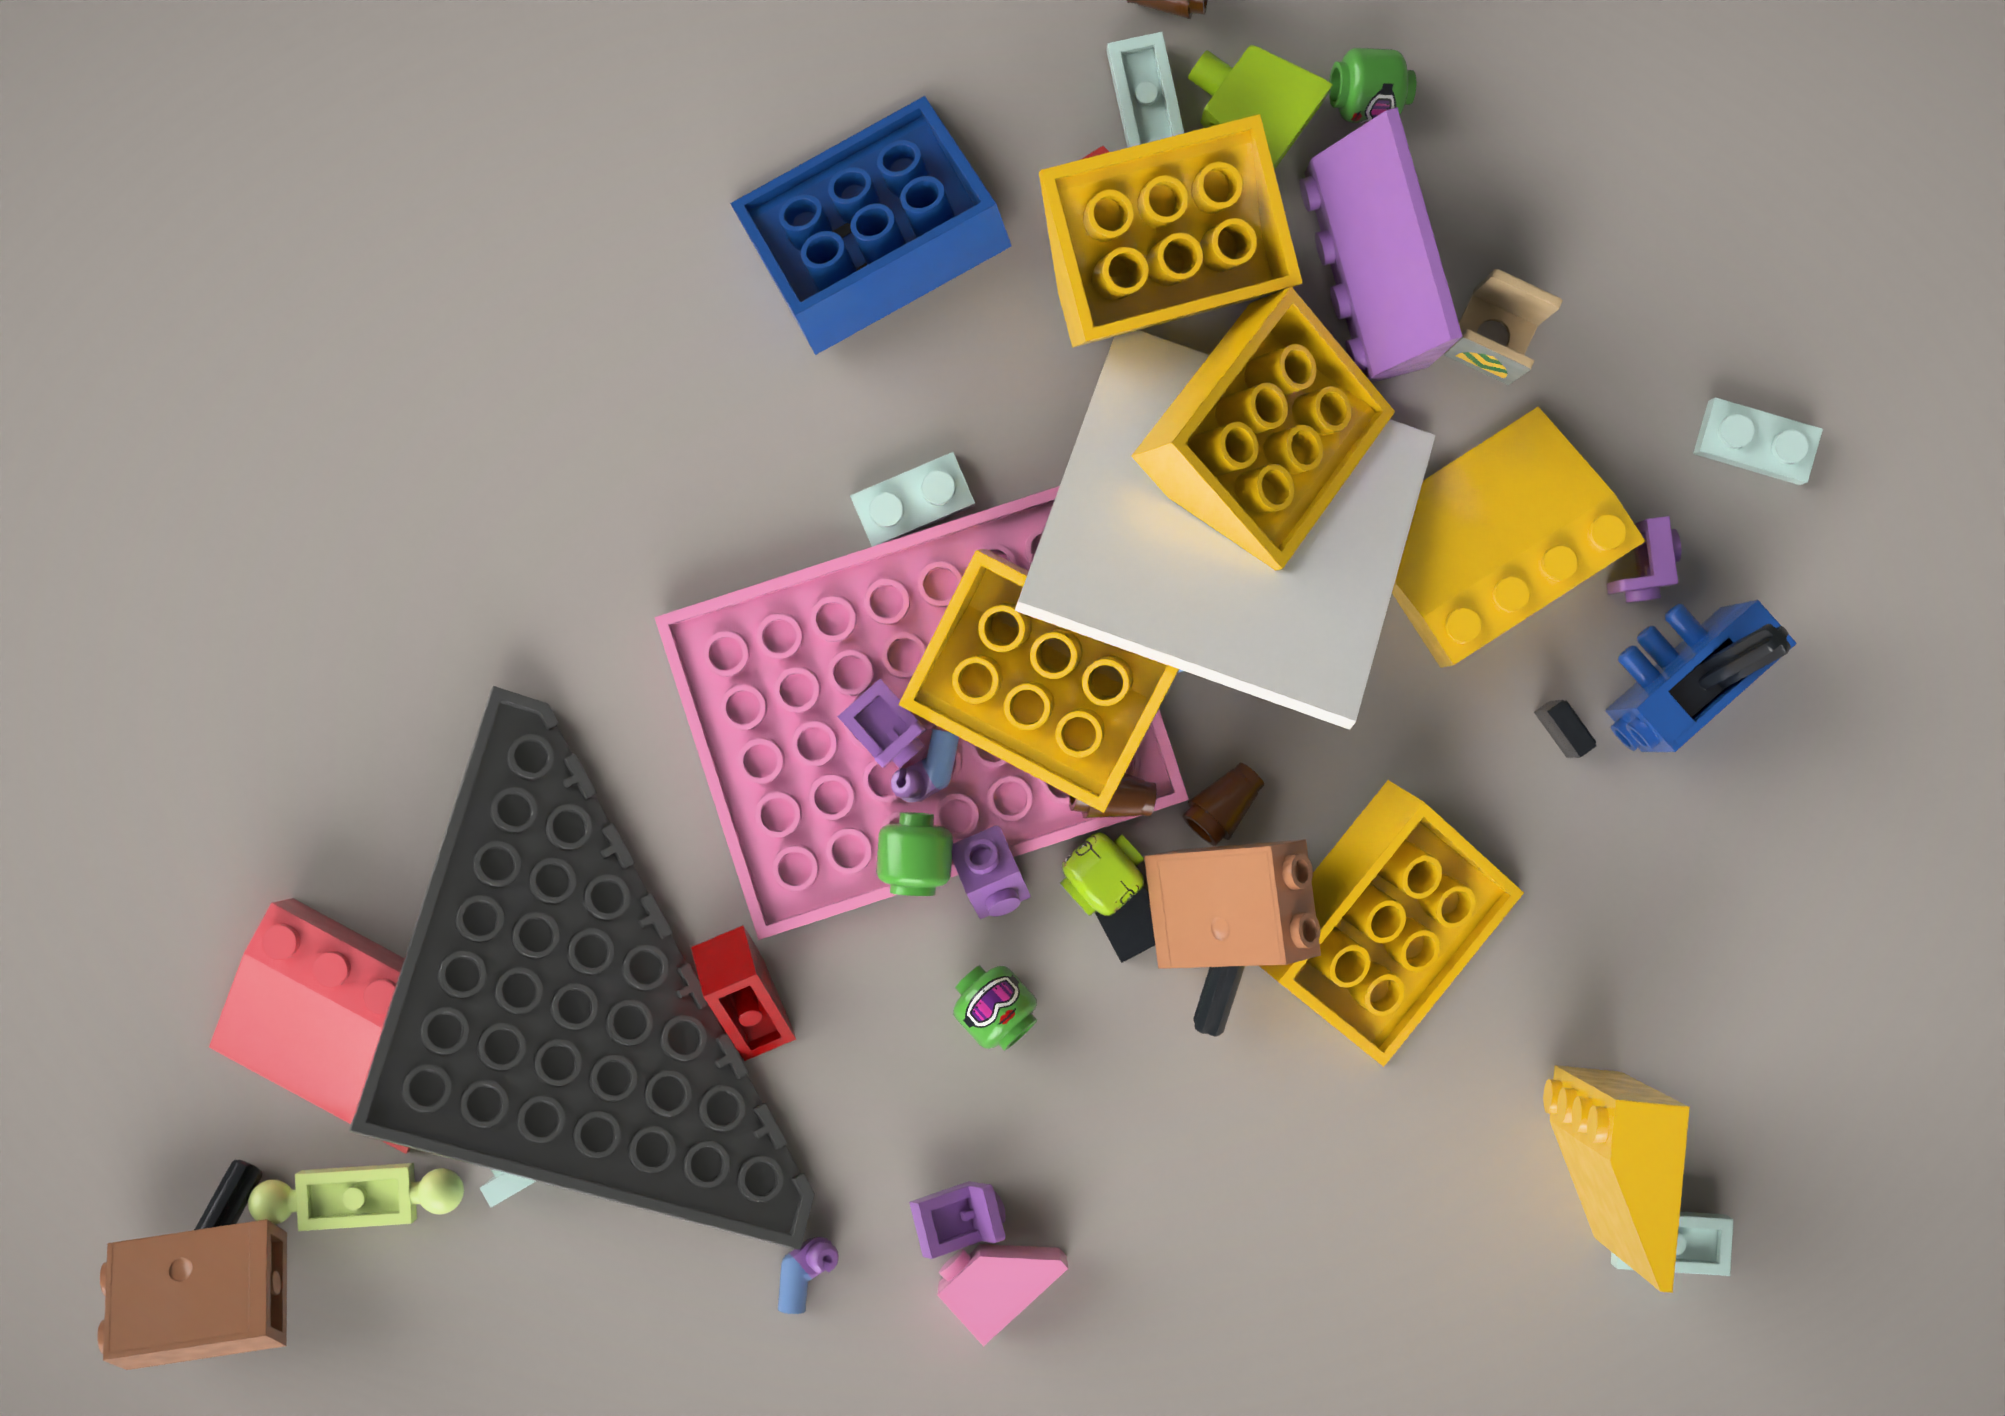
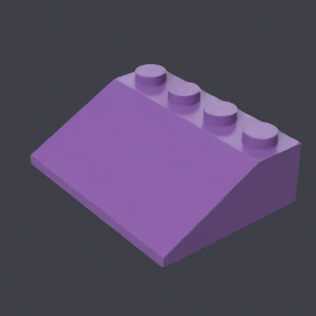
(1380, 250)

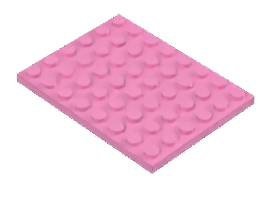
(791, 781)

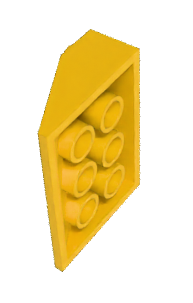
(1167, 230)
(1266, 429)
(1505, 537)
(1034, 689)
(1397, 919)
(1625, 1163)

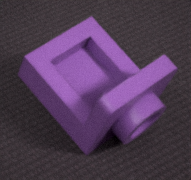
(1654, 562)
(884, 726)
(989, 873)
(958, 1218)

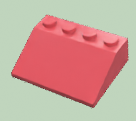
(309, 1006)

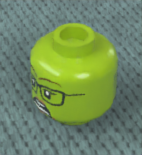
(1103, 874)

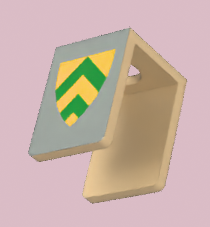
(1519, 309)

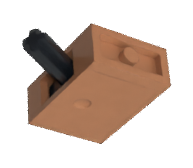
(1229, 913)
(198, 1288)

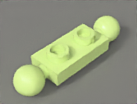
(356, 1196)

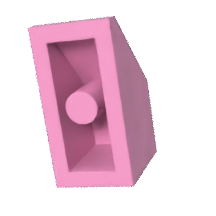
(997, 1284)

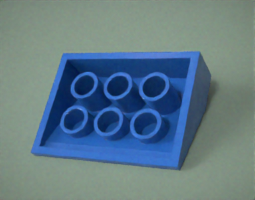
(912, 217)

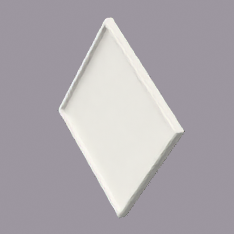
(1173, 589)

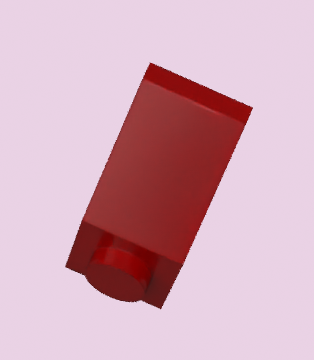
(742, 993)

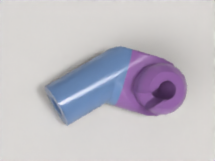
(929, 774)
(799, 1268)

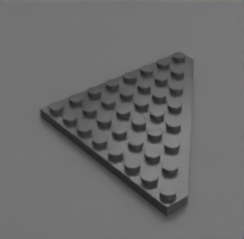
(556, 1016)

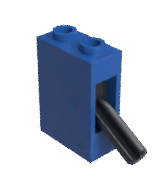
(1696, 676)

